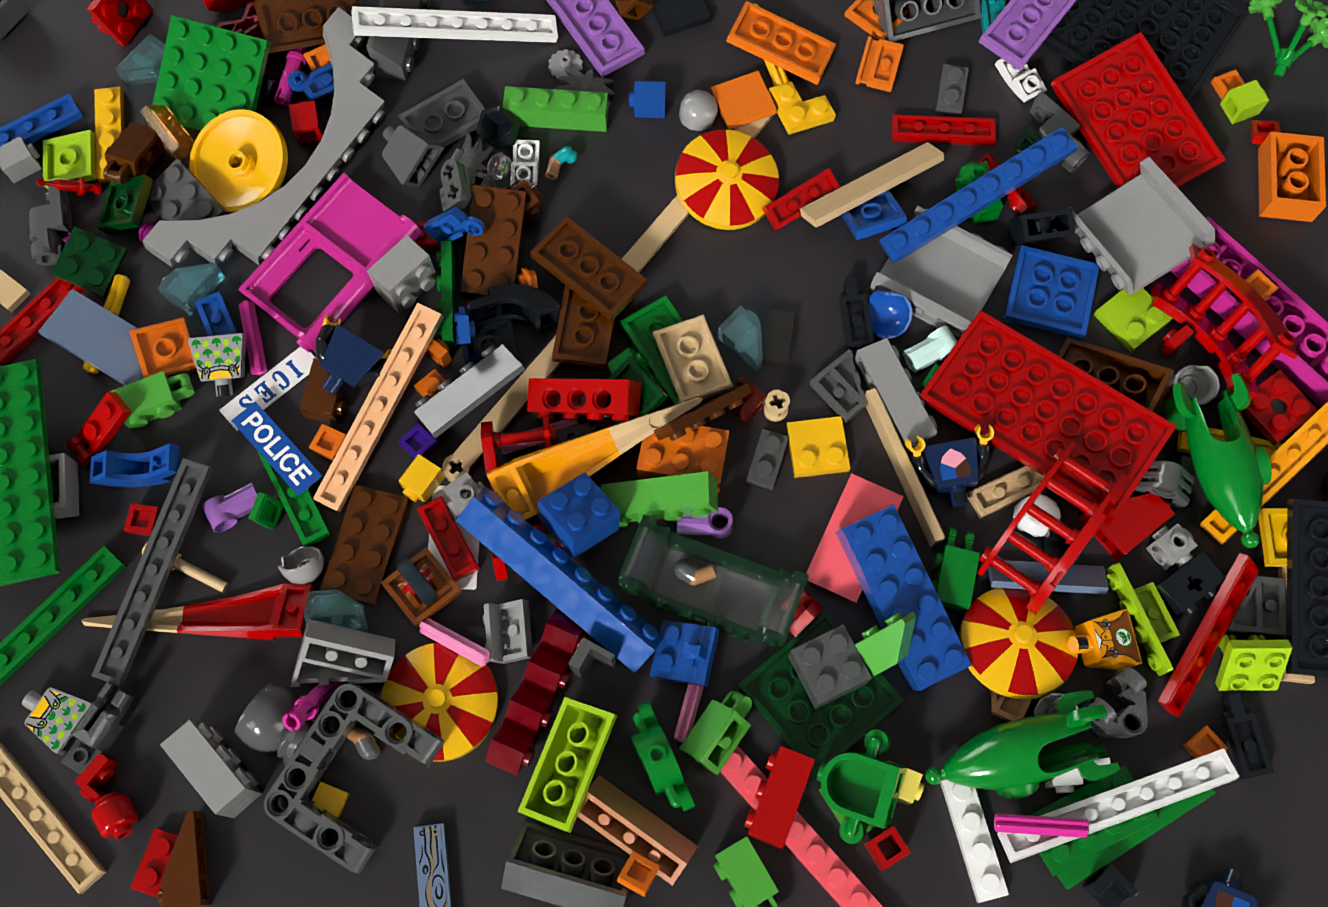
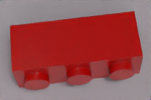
(779, 797)

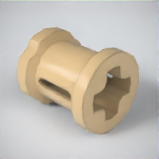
(772, 412)

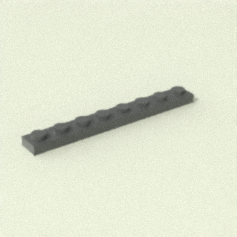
(152, 573)

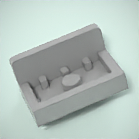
(508, 631)

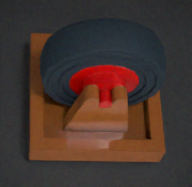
(421, 586)

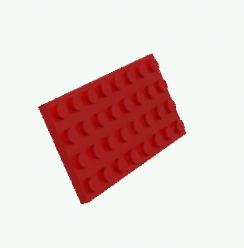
(1043, 405)

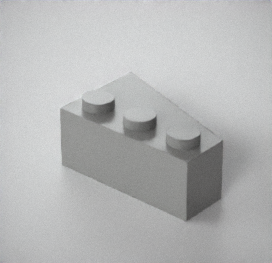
(342, 654)

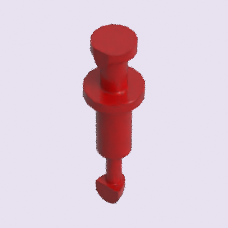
(70, 185)

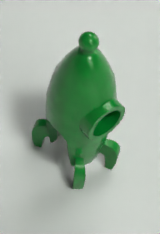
(1227, 471)
(1011, 756)

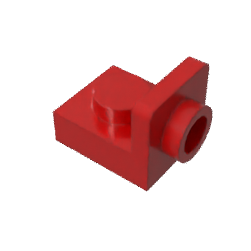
(805, 613)
(94, 775)

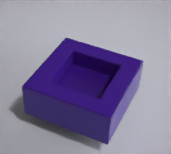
(417, 442)

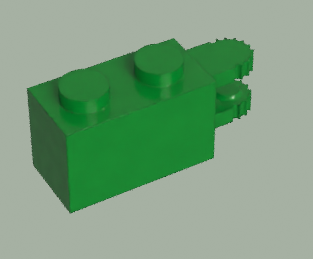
(956, 573)

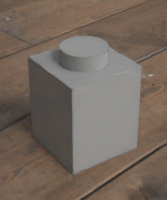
(19, 159)

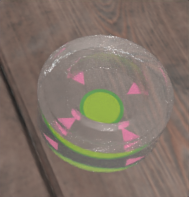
(498, 166)

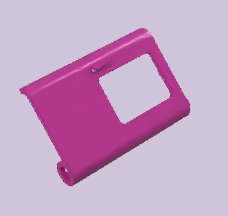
(352, 231)

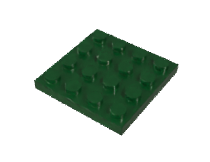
(789, 711)

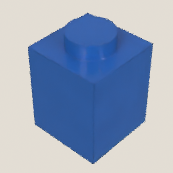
(648, 99)

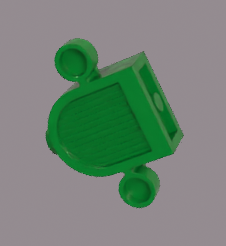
(659, 759)
(862, 786)

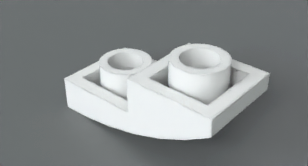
(1023, 83)
(525, 161)
(1067, 781)

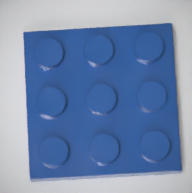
(1051, 292)

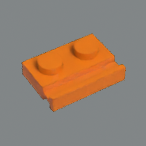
(879, 64)

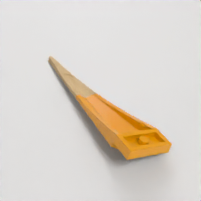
(542, 472)

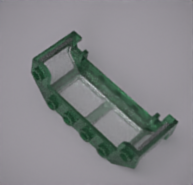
(741, 600)

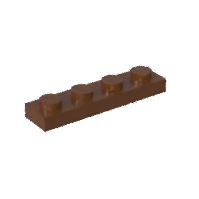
(695, 418)

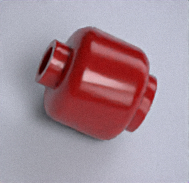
(114, 815)

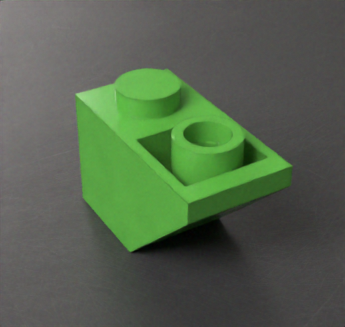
(887, 645)

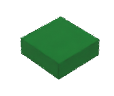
(266, 511)

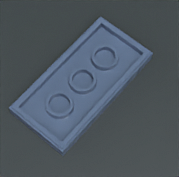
(94, 337)

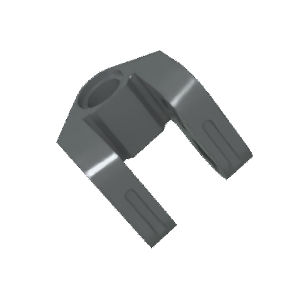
(456, 185)
(1169, 481)
(1128, 688)

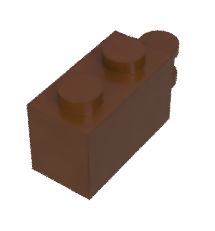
(132, 153)

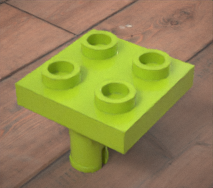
(1252, 663)

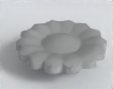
(562, 60)

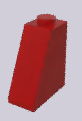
(1133, 524)

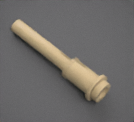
(198, 573)

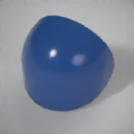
(889, 314)

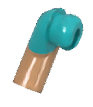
(557, 159)

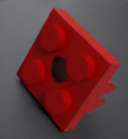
(119, 17)
(1278, 408)

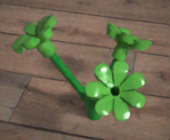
(1318, 28)

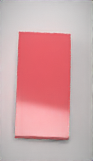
(830, 564)

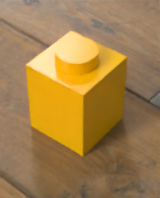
(421, 479)

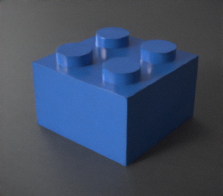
(578, 515)

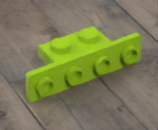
(1148, 615)

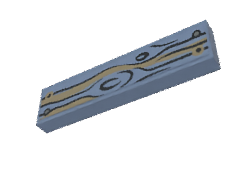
(432, 866)

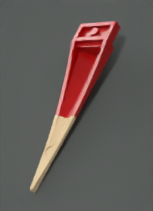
(252, 615)

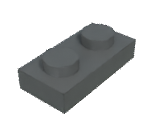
(951, 90)
(767, 459)

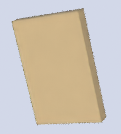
(692, 359)

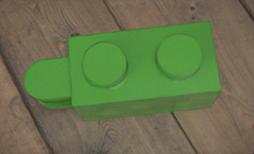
(154, 397)
(718, 732)
(745, 874)

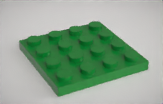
(209, 72)

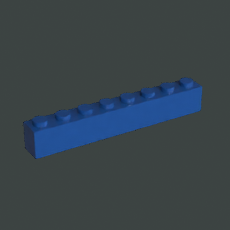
(559, 579)

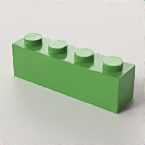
(558, 108)
(664, 497)

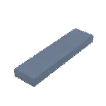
(1077, 578)

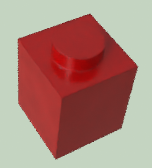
(306, 122)
(887, 848)

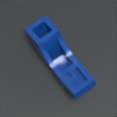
(135, 469)

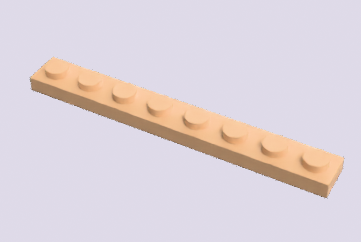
(378, 407)

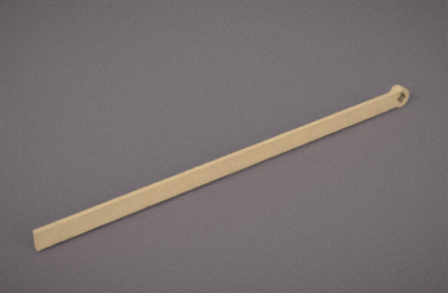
(543, 367)

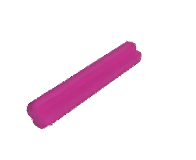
(253, 338)
(1041, 825)

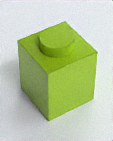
(1244, 102)

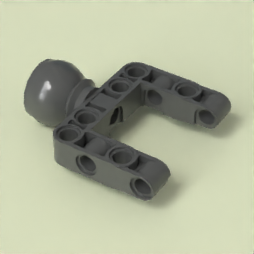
(313, 750)

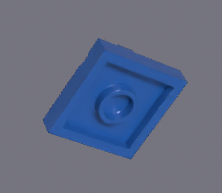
(875, 216)
(685, 653)

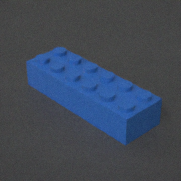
(897, 583)

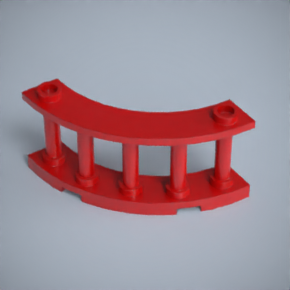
(1215, 337)
(490, 443)
(1075, 538)

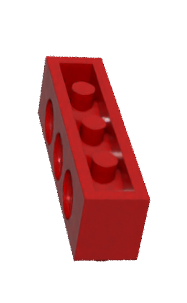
(624, 398)

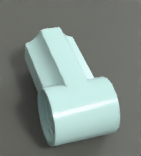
(931, 350)

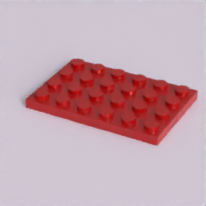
(1136, 112)

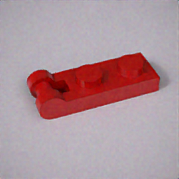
(99, 428)

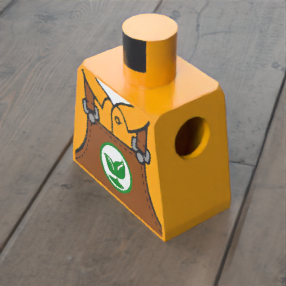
(1107, 642)

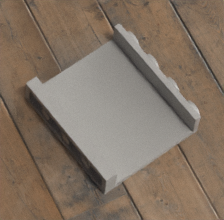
(1142, 229)
(946, 278)

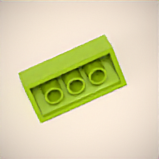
(567, 764)

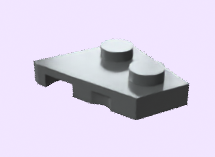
(841, 387)
(1262, 609)

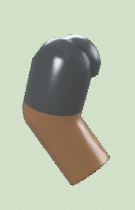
(692, 575)
(364, 743)

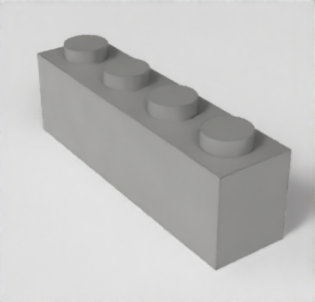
(882, 370)

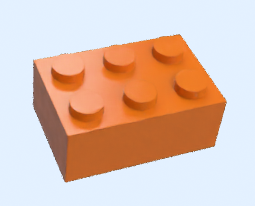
(1291, 176)
(695, 452)

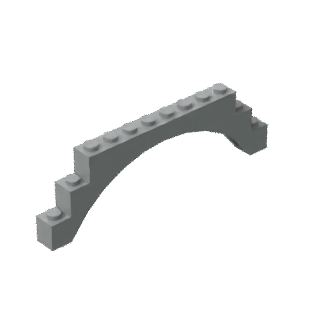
(261, 225)

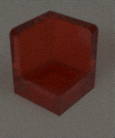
(753, 402)

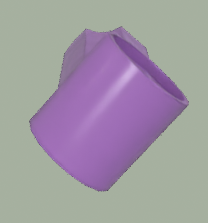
(225, 510)
(704, 526)

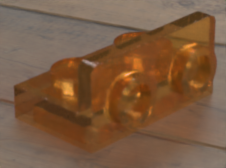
(169, 130)

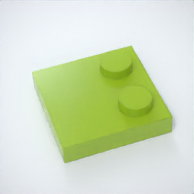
(70, 157)
(1132, 318)

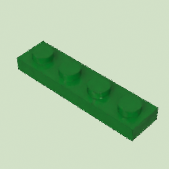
(447, 285)
(300, 509)

